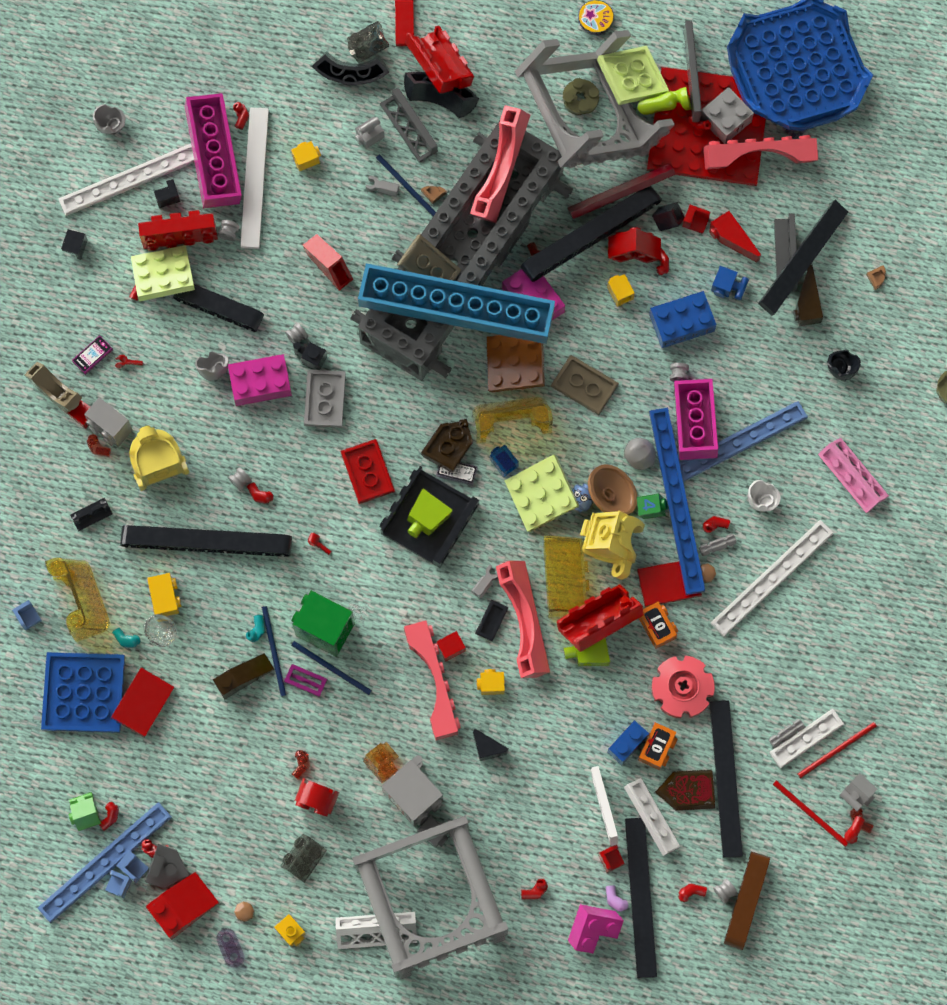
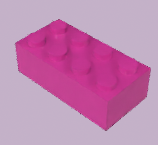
(696, 419)

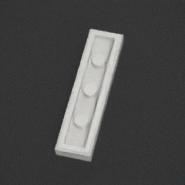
(806, 738)
(604, 806)
(652, 817)

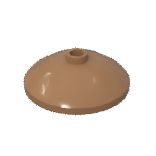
(612, 489)

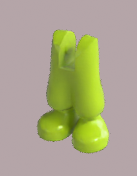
(665, 102)

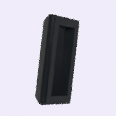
(491, 620)

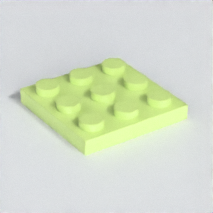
(632, 75)
(162, 273)
(541, 493)

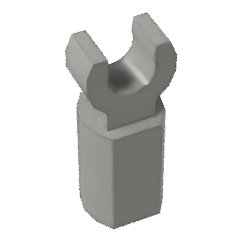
(383, 186)
(484, 583)

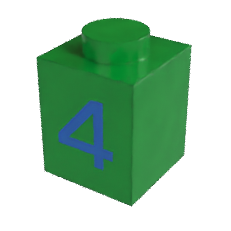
(651, 506)

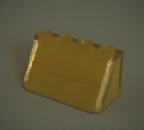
(564, 574)

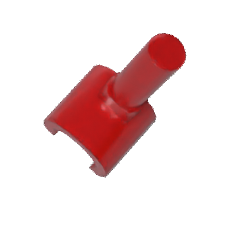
(125, 361)
(313, 540)

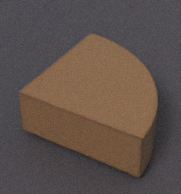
(433, 193)
(877, 276)

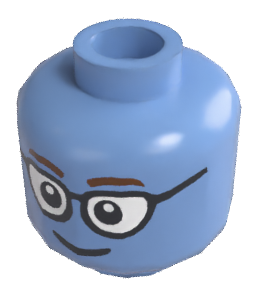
(583, 497)

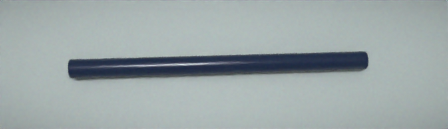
(406, 185)
(273, 651)
(330, 667)

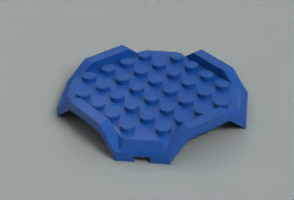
(798, 65)

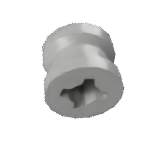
(228, 230)
(296, 334)
(679, 372)
(240, 479)
(725, 890)

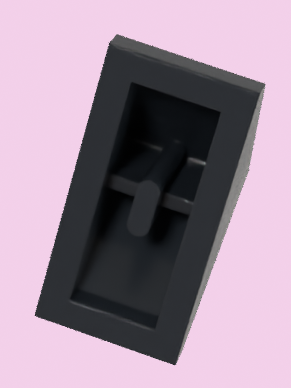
(487, 747)

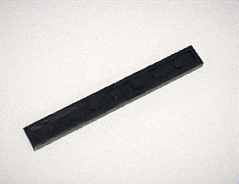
(803, 258)
(725, 779)
(640, 898)

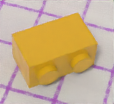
(163, 594)

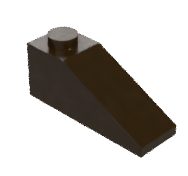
(808, 307)
(242, 675)

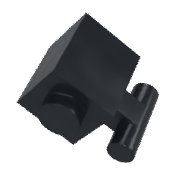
(311, 356)

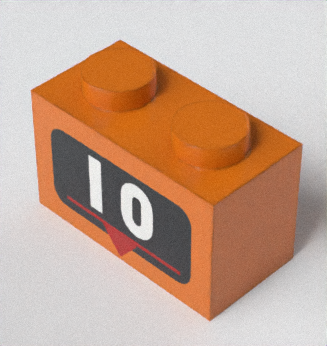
(658, 625)
(657, 746)

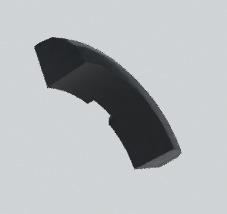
(350, 73)
(420, 88)

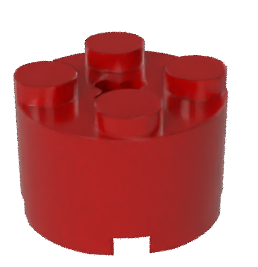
(317, 797)

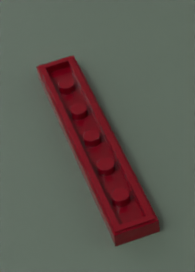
(621, 191)

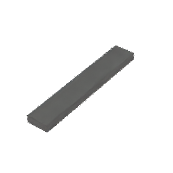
(692, 71)

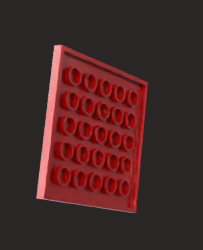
(685, 144)

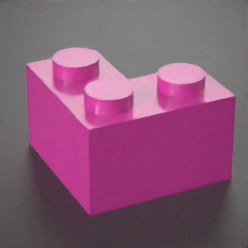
(591, 924)

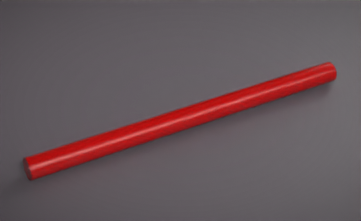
(836, 750)
(809, 812)

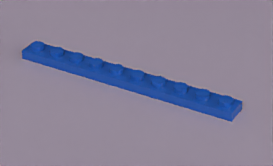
(677, 501)

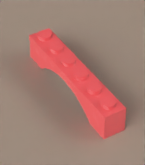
(511, 133)
(797, 150)
(532, 655)
(442, 718)

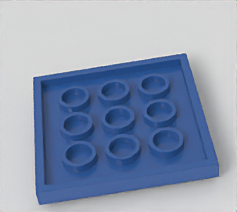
(82, 692)

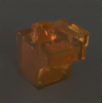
(381, 761)

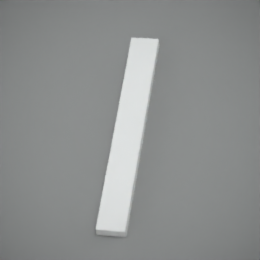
(254, 178)
(127, 180)
(771, 578)

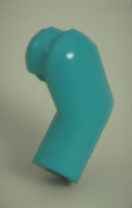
(259, 629)
(125, 640)

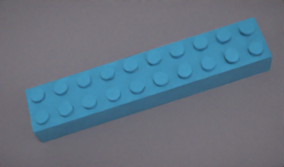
(456, 303)

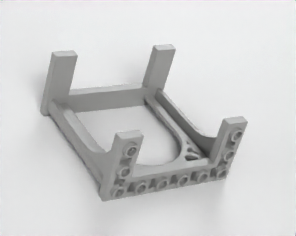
(587, 149)
(493, 926)

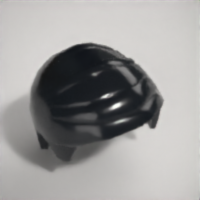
(843, 365)

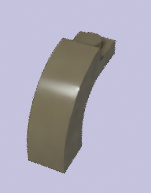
(52, 388)

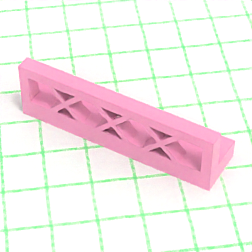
(851, 475)

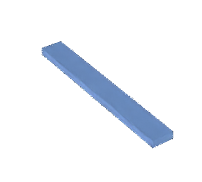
(746, 439)
(104, 862)

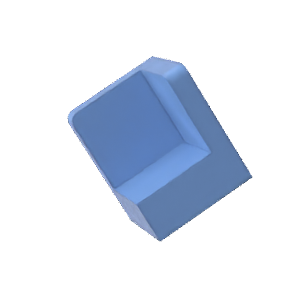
(26, 615)
(132, 866)
(118, 884)

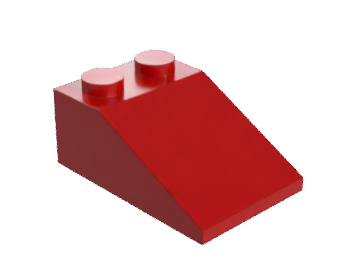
(182, 905)

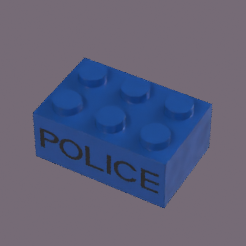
(682, 319)

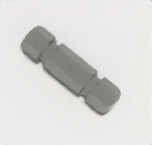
(717, 545)
(786, 733)

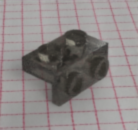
(367, 42)
(303, 857)

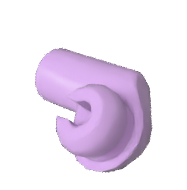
(614, 901)

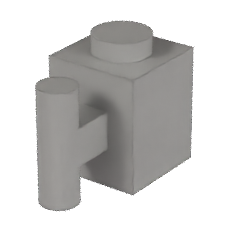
(369, 132)
(859, 792)

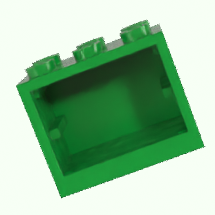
(323, 623)

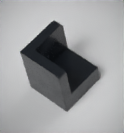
(167, 195)
(668, 216)
(74, 243)

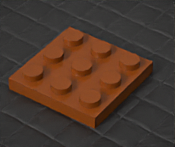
(514, 363)

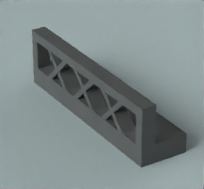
(413, 119)
(784, 242)

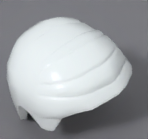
(763, 496)

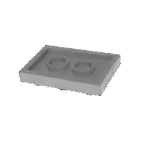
(324, 398)

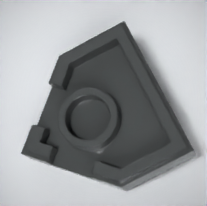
(166, 867)

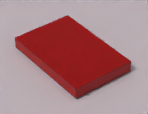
(367, 471)
(663, 584)
(142, 702)

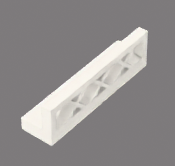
(369, 925)

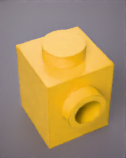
(306, 155)
(620, 289)
(491, 682)
(290, 931)

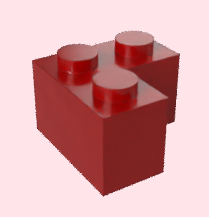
(634, 245)

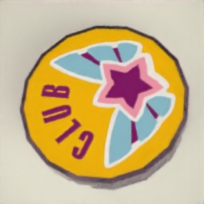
(596, 17)

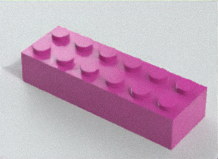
(212, 150)

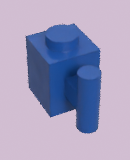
(725, 282)

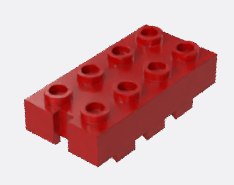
(440, 60)
(178, 230)
(599, 617)

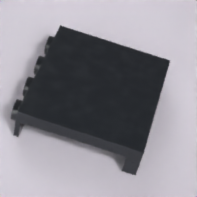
(439, 543)

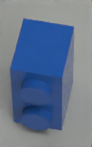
(628, 742)

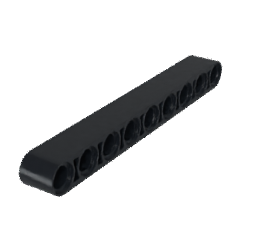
(590, 233)
(210, 540)

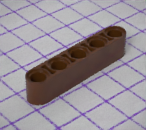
(747, 900)

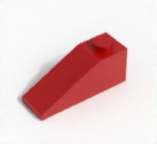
(732, 235)

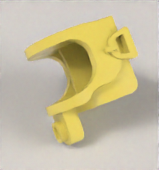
(155, 457)
(610, 540)

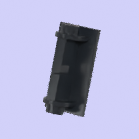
(91, 514)

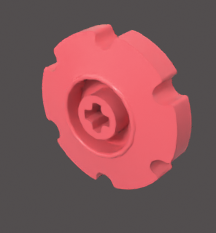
(690, 700)

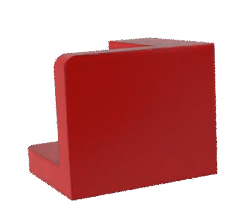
(696, 219)
(451, 646)
(611, 858)

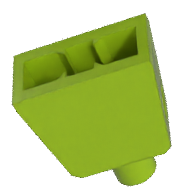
(427, 514)
(593, 656)

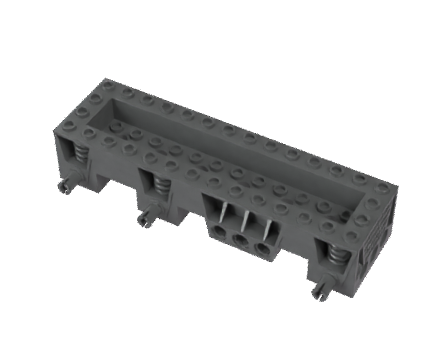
(539, 174)

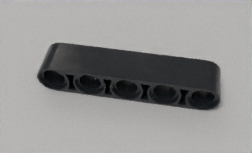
(223, 307)

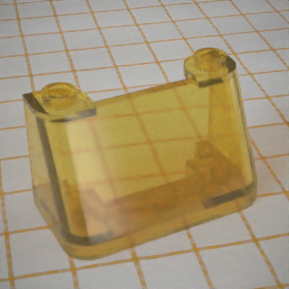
(534, 408)
(91, 614)

